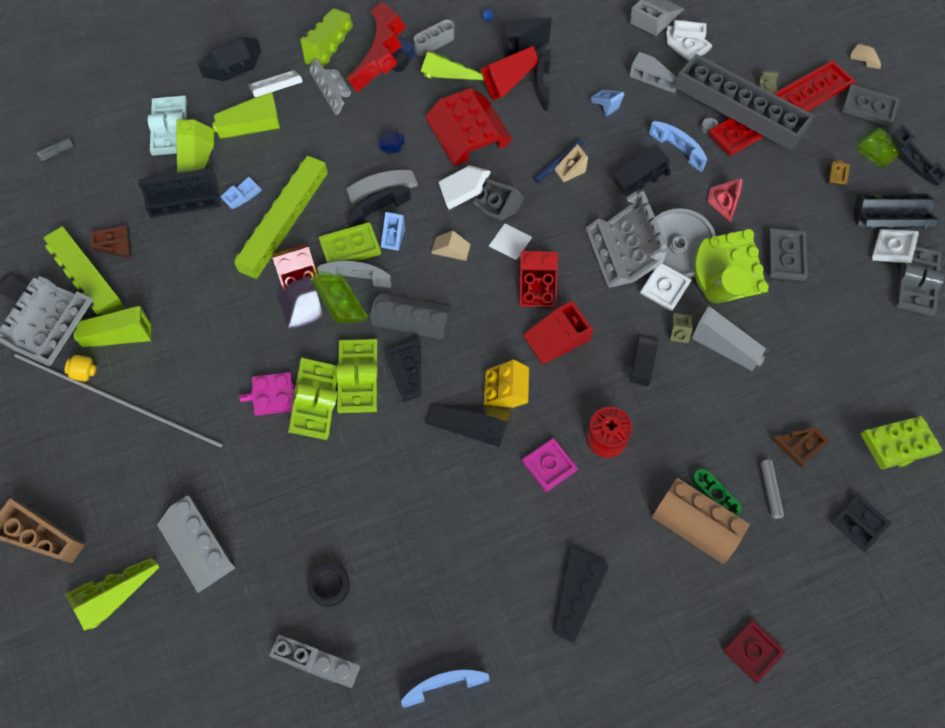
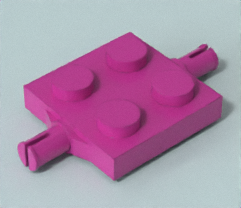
(271, 394)

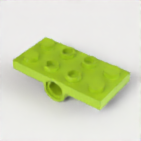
(357, 376)
(313, 399)
(901, 442)

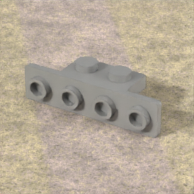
(331, 85)

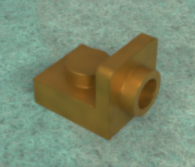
(838, 172)

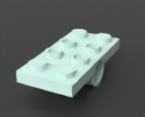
(163, 123)

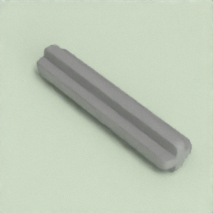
(772, 489)

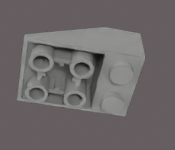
(654, 15)

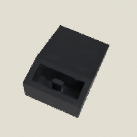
(525, 34)

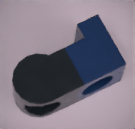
(403, 55)

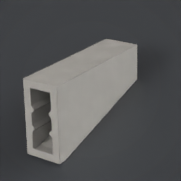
(728, 340)

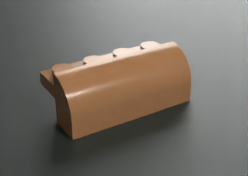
(701, 521)

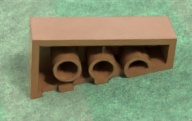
(34, 532)

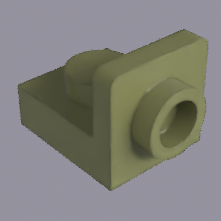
(768, 81)
(681, 328)

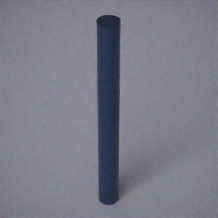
(555, 163)

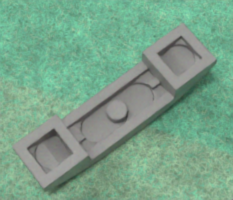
(379, 182)
(356, 269)

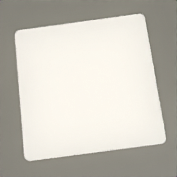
(510, 241)

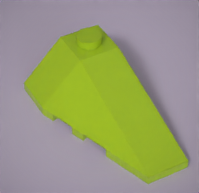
(442, 67)
(98, 601)

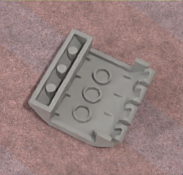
(628, 243)
(44, 320)

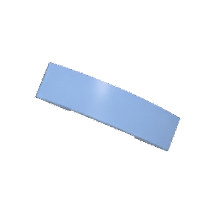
(681, 140)
(416, 694)

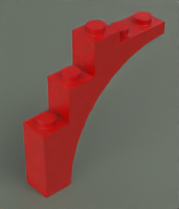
(380, 55)

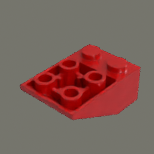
(538, 279)
(559, 333)

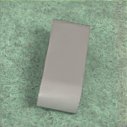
(434, 37)

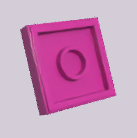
(549, 465)

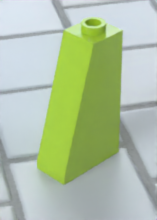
(248, 117)
(114, 328)

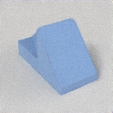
(609, 99)

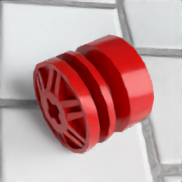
(608, 442)

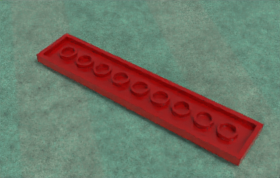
(803, 93)

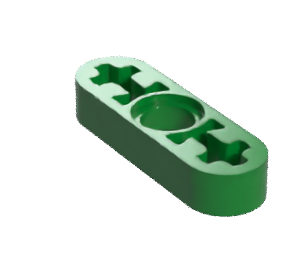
(701, 486)

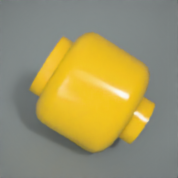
(80, 368)

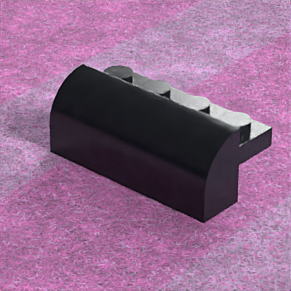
(180, 192)
(895, 210)

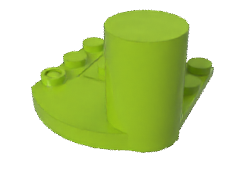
(729, 267)

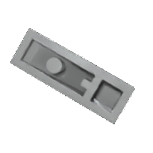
(653, 72)

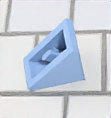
(393, 231)

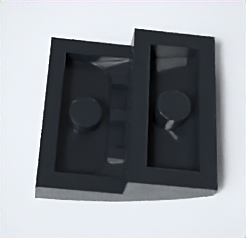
(861, 523)

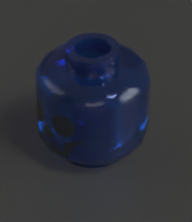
(391, 142)

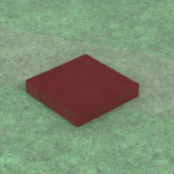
(754, 651)

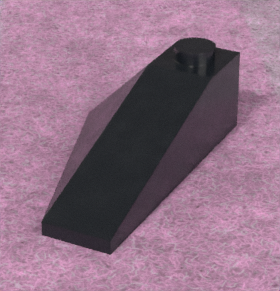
(476, 422)

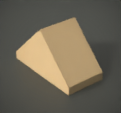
(573, 164)
(451, 246)

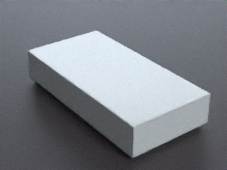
(689, 29)

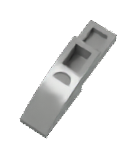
(315, 661)

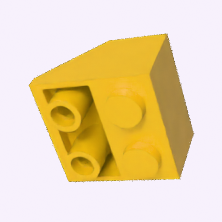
(506, 385)

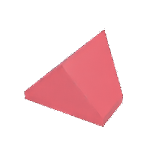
(725, 197)

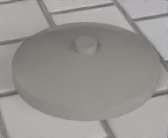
(683, 233)

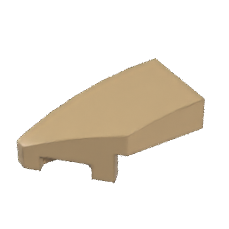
(867, 54)

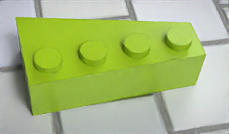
(326, 37)

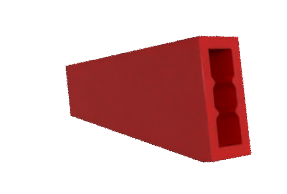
(507, 72)

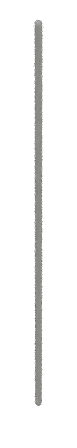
(119, 401)

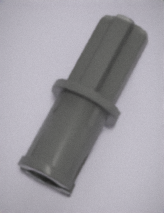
(55, 149)

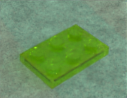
(339, 299)

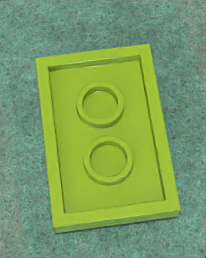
(350, 244)

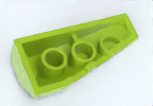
(193, 145)

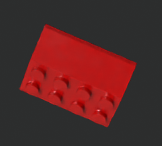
(465, 124)

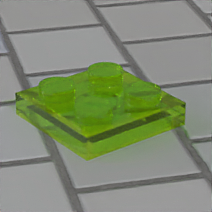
(879, 148)

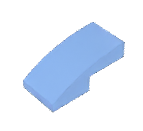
(244, 192)

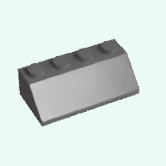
(194, 544)

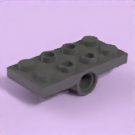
(920, 282)

